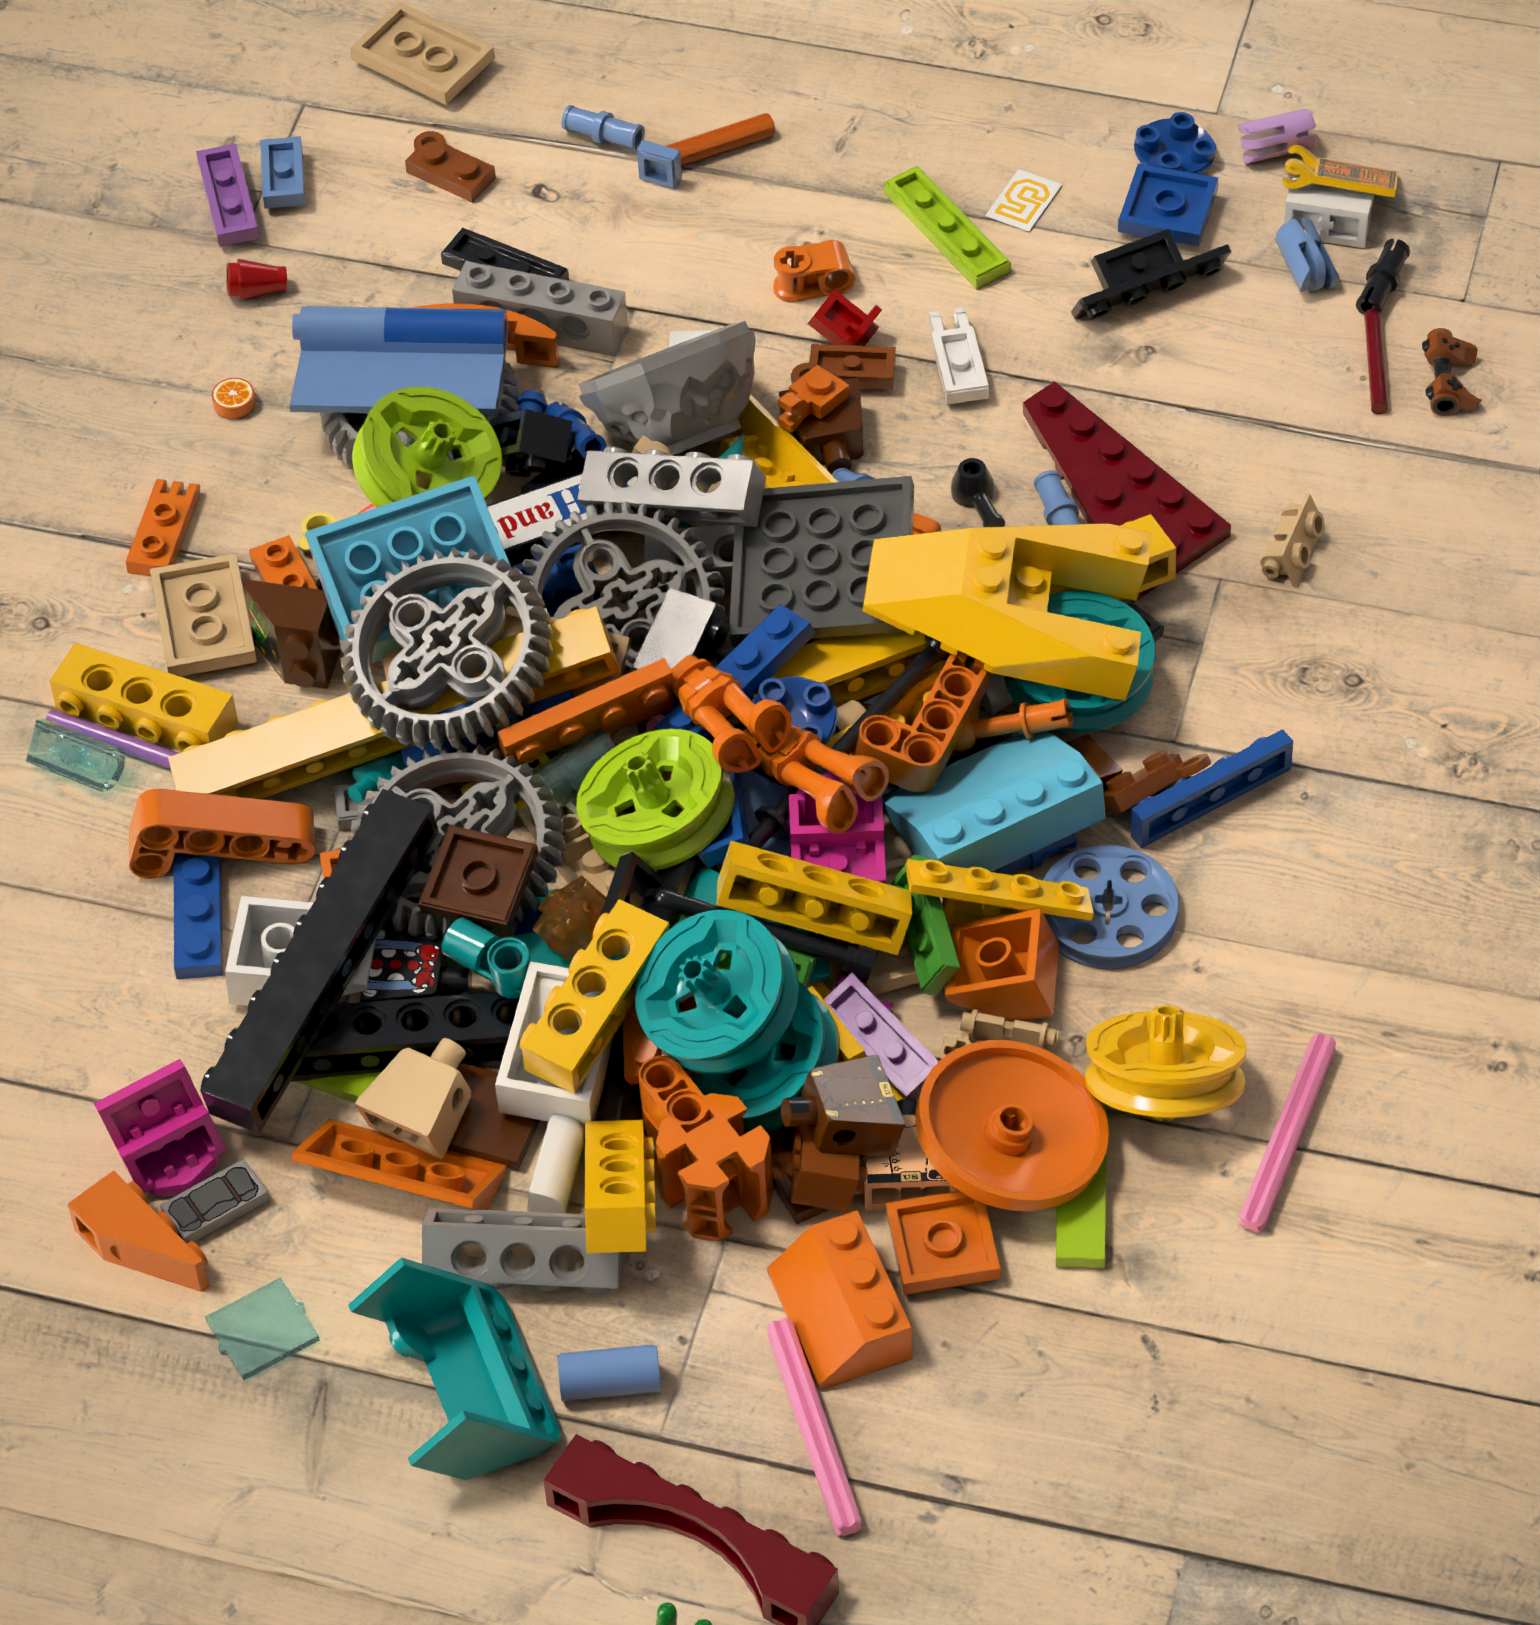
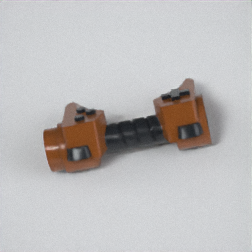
(1446, 391)

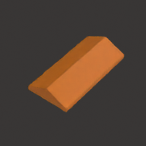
(397, 1165)

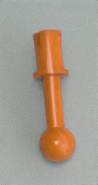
(1029, 720)

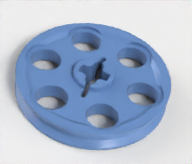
(1127, 910)

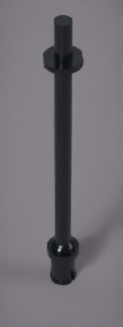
(773, 820)

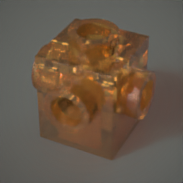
(570, 917)

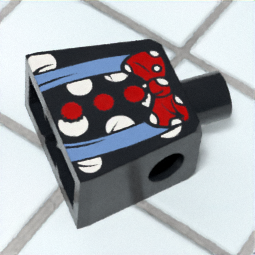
(412, 968)

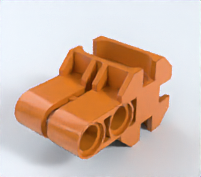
(704, 1150)

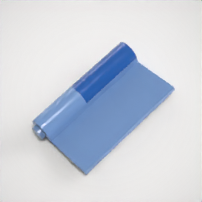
(367, 352)

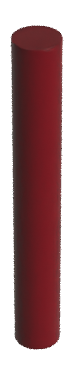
(1376, 361)

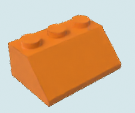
(841, 1302)

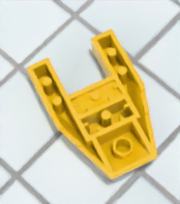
(991, 597)

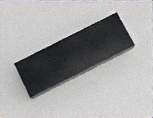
(484, 250)

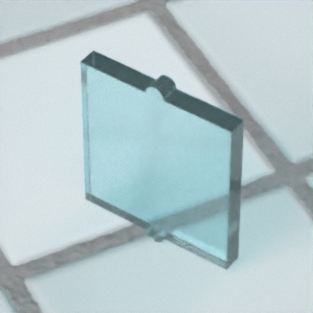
(262, 1328)

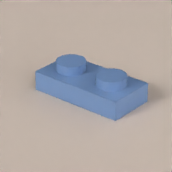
(282, 172)

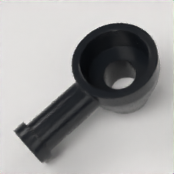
(974, 488)

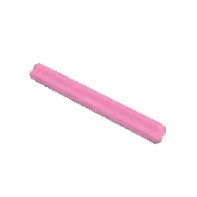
(1287, 1133)
(814, 1427)

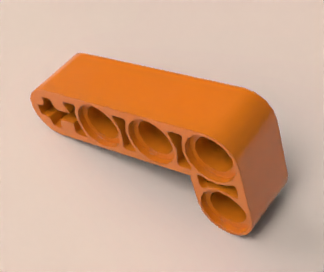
(907, 745)
(218, 827)

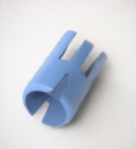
(1306, 256)

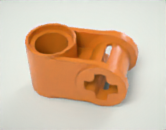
(814, 269)

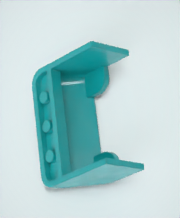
(475, 1363)

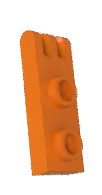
(162, 527)
(281, 564)

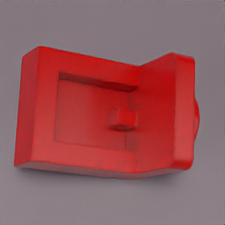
(844, 322)

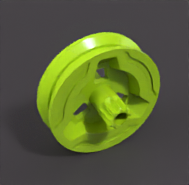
(437, 423)
(657, 829)

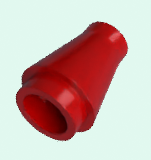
(254, 279)

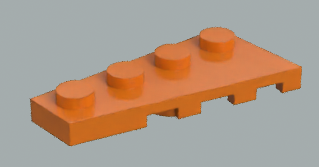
(609, 707)

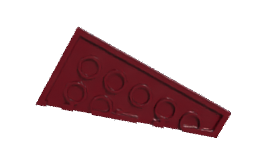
(1117, 480)

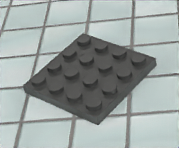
(816, 554)

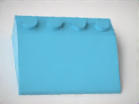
(367, 545)
(1000, 803)

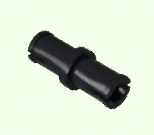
(1383, 276)

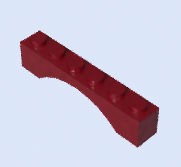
(605, 1489)

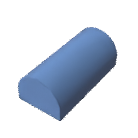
(609, 1372)

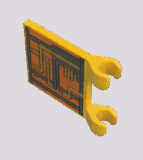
(1338, 174)

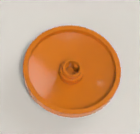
(1011, 1125)

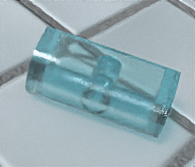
(75, 755)
(568, 769)

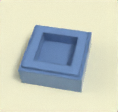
(659, 164)

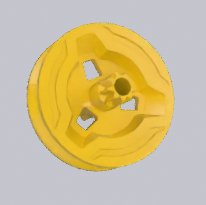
(1165, 1063)

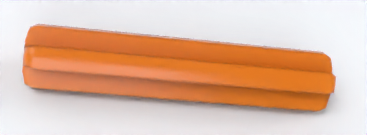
(724, 138)

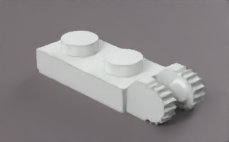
(958, 359)

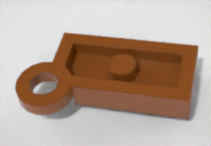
(448, 167)
(869, 363)
(1158, 772)

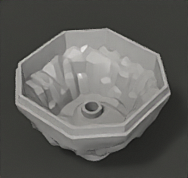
(678, 392)

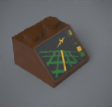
(293, 631)

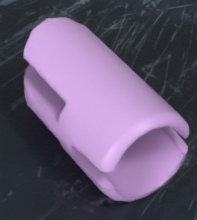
(1276, 134)

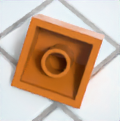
(1006, 966)

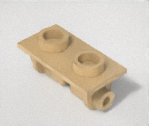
(1295, 541)
(989, 1027)

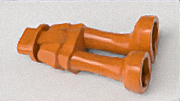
(714, 695)
(834, 800)

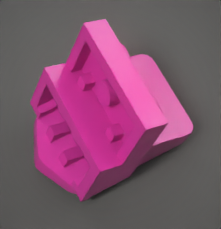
(855, 851)
(162, 1131)

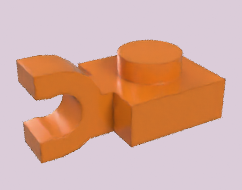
(814, 394)

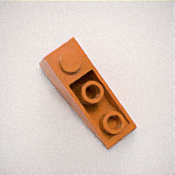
(131, 1234)

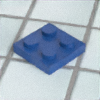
(1168, 200)

